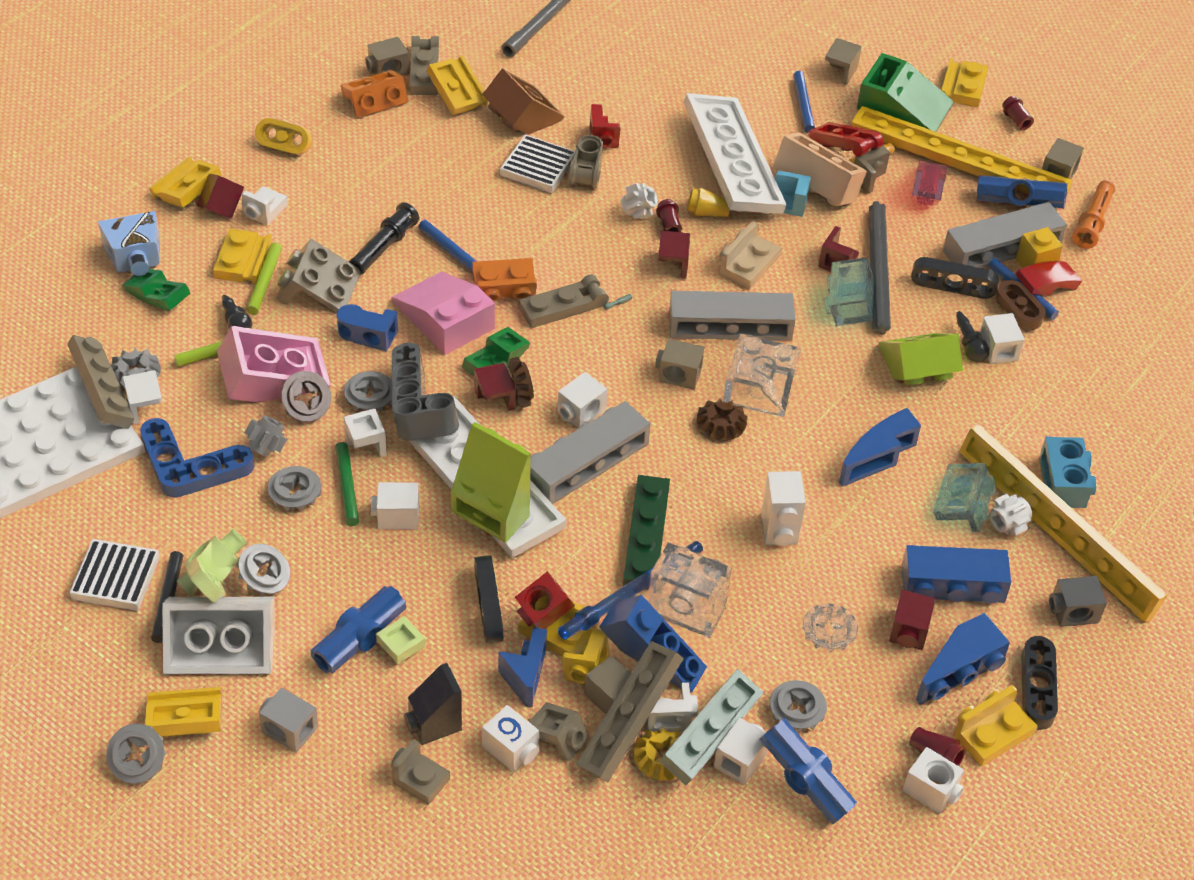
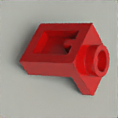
(599, 126)

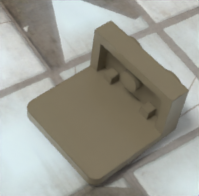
(318, 274)

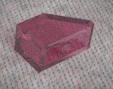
(929, 183)

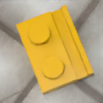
(965, 82)
(457, 85)
(184, 182)
(242, 256)
(184, 711)

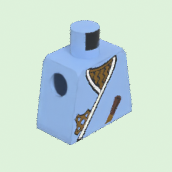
(132, 242)

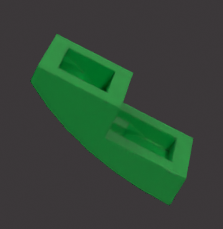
(156, 290)
(498, 349)

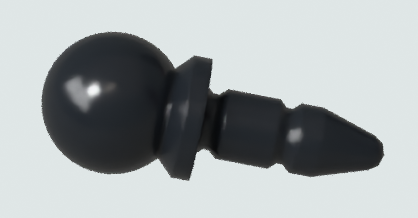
(235, 314)
(975, 347)

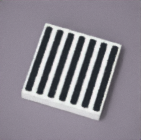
(537, 163)
(115, 575)

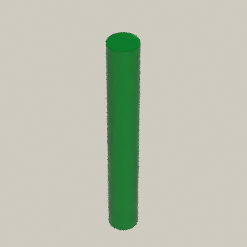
(347, 484)

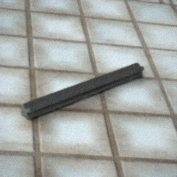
(879, 266)

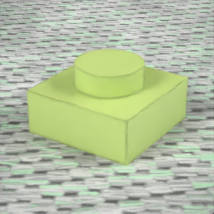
(401, 639)

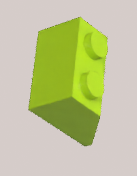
(923, 357)

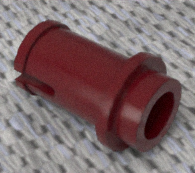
(1014, 108)
(668, 213)

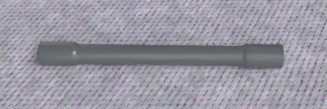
(521, 37)

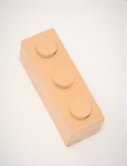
(829, 172)

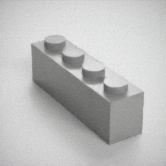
(1000, 235)
(731, 314)
(589, 451)

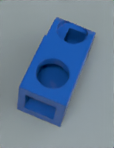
(367, 327)

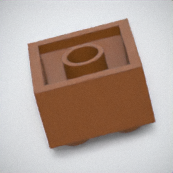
(520, 104)

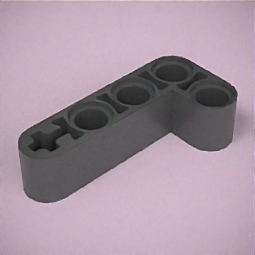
(414, 412)

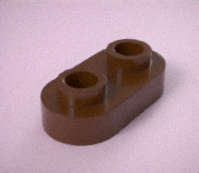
(1018, 300)

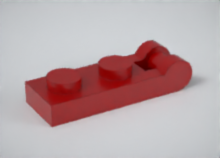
(847, 138)

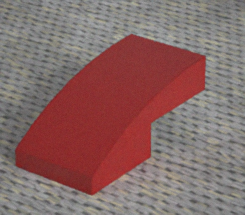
(1047, 276)

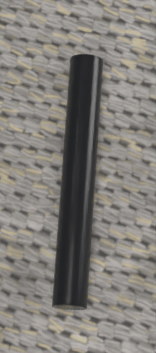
(168, 590)

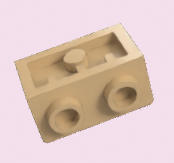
(748, 257)

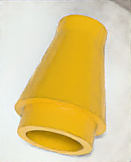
(707, 204)

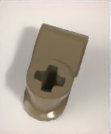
(587, 162)

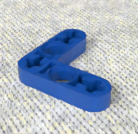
(181, 469)

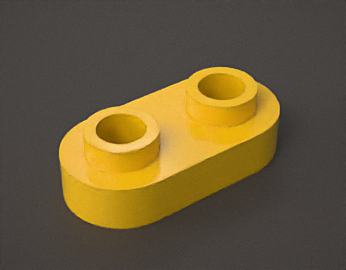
(285, 136)

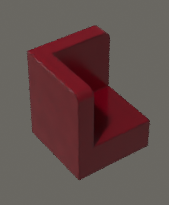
(220, 195)
(675, 248)
(835, 252)
(495, 382)

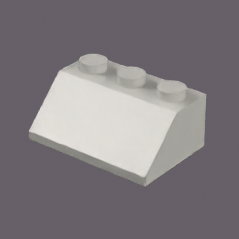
(218, 636)

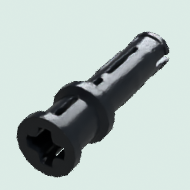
(391, 231)

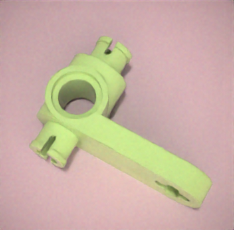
(211, 565)

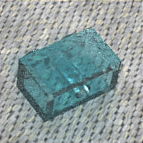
(850, 292)

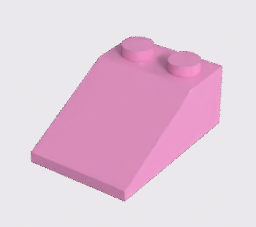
(447, 310)
(261, 361)

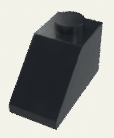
(435, 706)

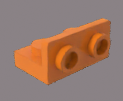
(375, 92)
(505, 278)

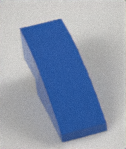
(880, 447)

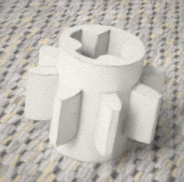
(639, 201)
(1011, 514)

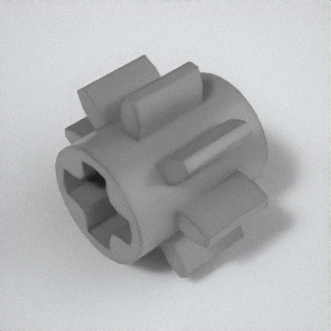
(265, 435)

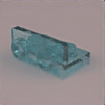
(965, 494)

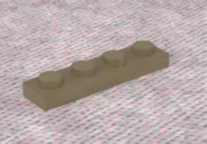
(100, 381)
(629, 711)

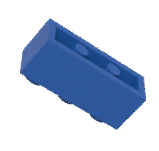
(957, 573)

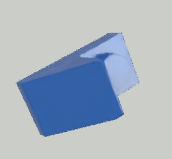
(524, 670)

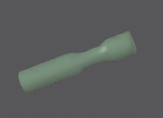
(619, 301)

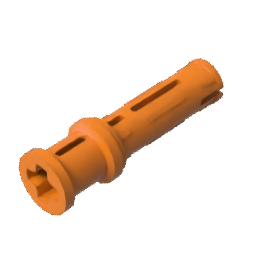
(1092, 220)

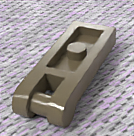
(419, 79)
(563, 302)

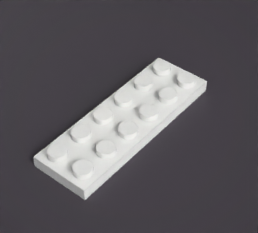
(734, 154)
(444, 457)

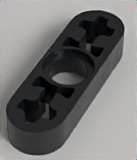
(947, 268)
(488, 599)
(1046, 670)

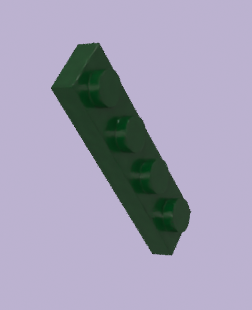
(646, 526)

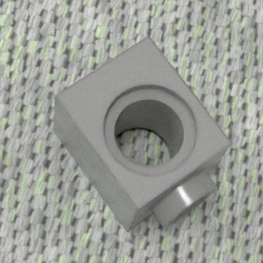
(288, 719)

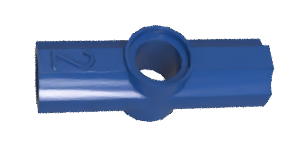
(1003, 191)
(358, 629)
(808, 771)

